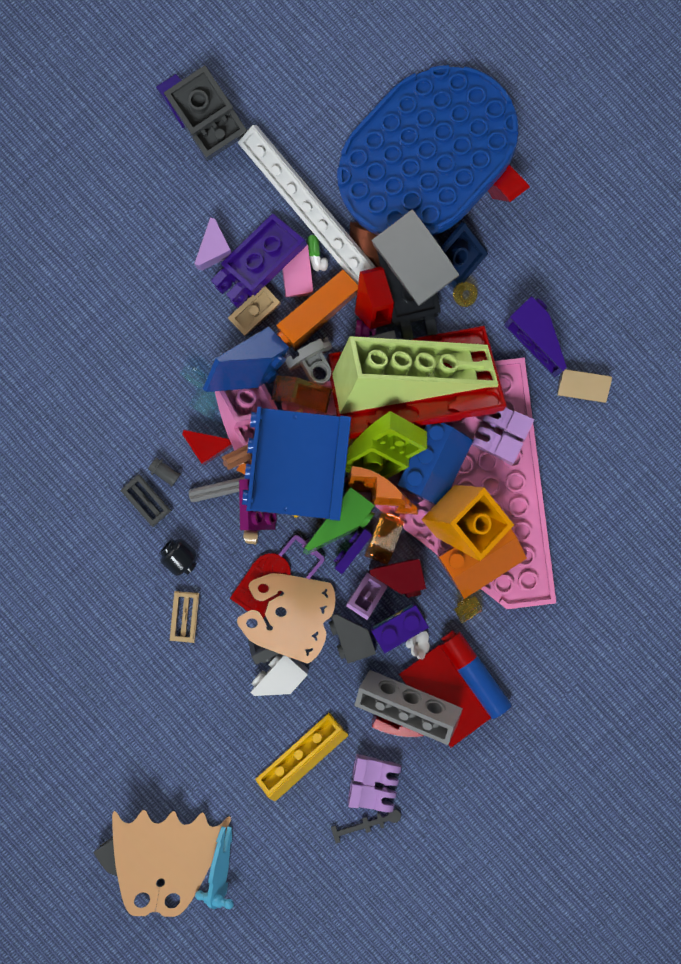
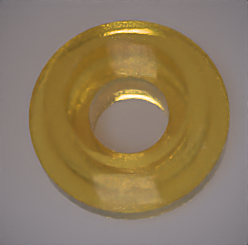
(458, 291)

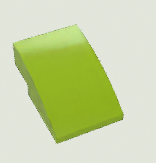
(387, 446)

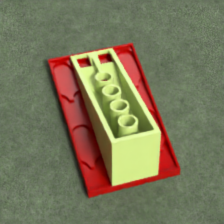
(417, 379)

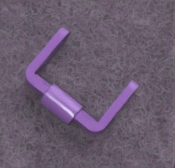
(304, 543)

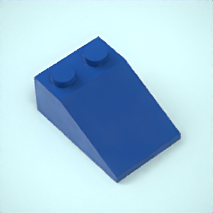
(248, 363)

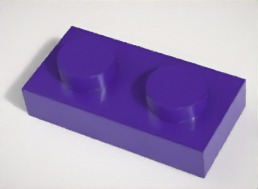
(358, 541)

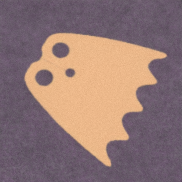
(165, 851)

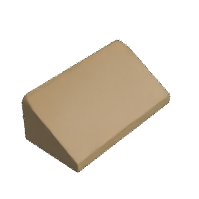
(584, 385)

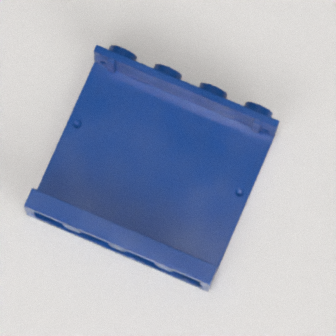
(297, 463)

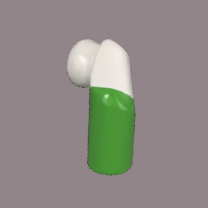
(314, 254)

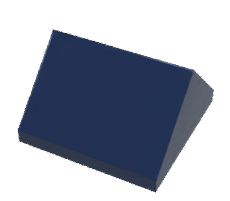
(463, 252)

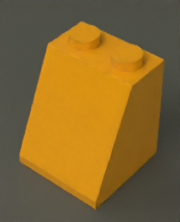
(468, 520)

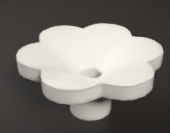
(419, 645)

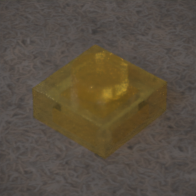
(467, 609)

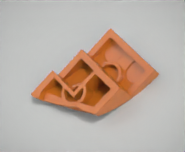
(381, 490)

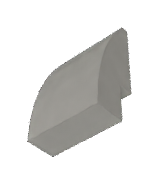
(415, 257)

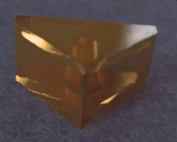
(385, 538)

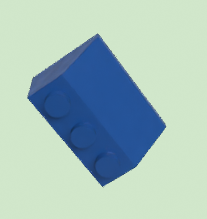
(435, 469)

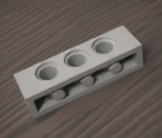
(408, 707)

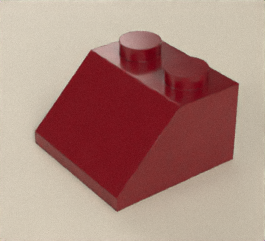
(403, 577)

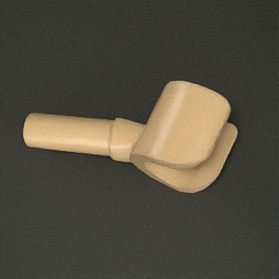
(250, 536)

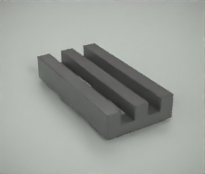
(132, 484)

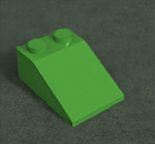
(354, 513)

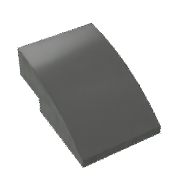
(205, 113)

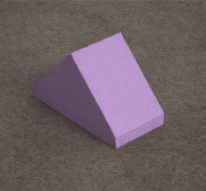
(213, 247)
(366, 596)

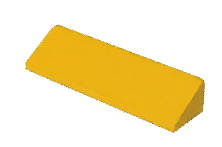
(301, 757)

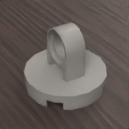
(310, 358)

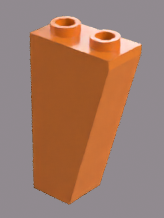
(317, 310)

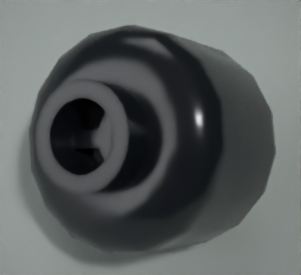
(178, 557)

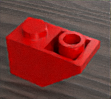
(374, 298)

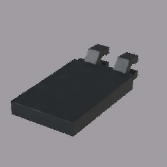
(406, 309)

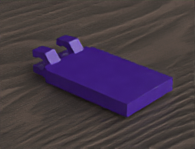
(258, 260)

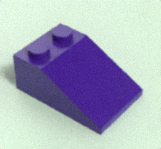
(535, 331)

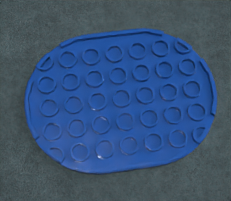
(428, 149)

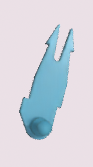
(218, 874)

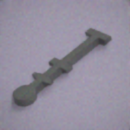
(393, 816)

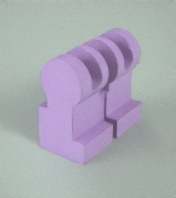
(505, 445)
(363, 789)

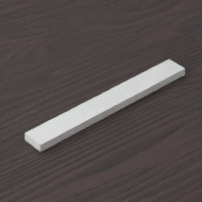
(305, 203)

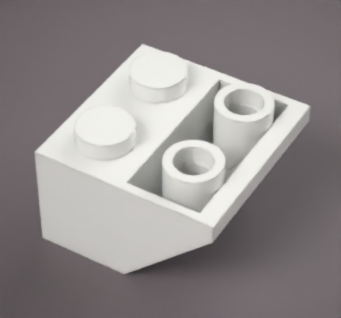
(281, 678)

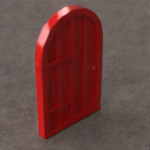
(263, 566)

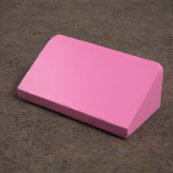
(298, 275)

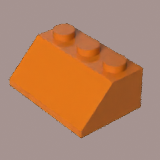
(471, 575)

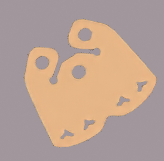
(303, 617)

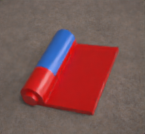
(458, 677)

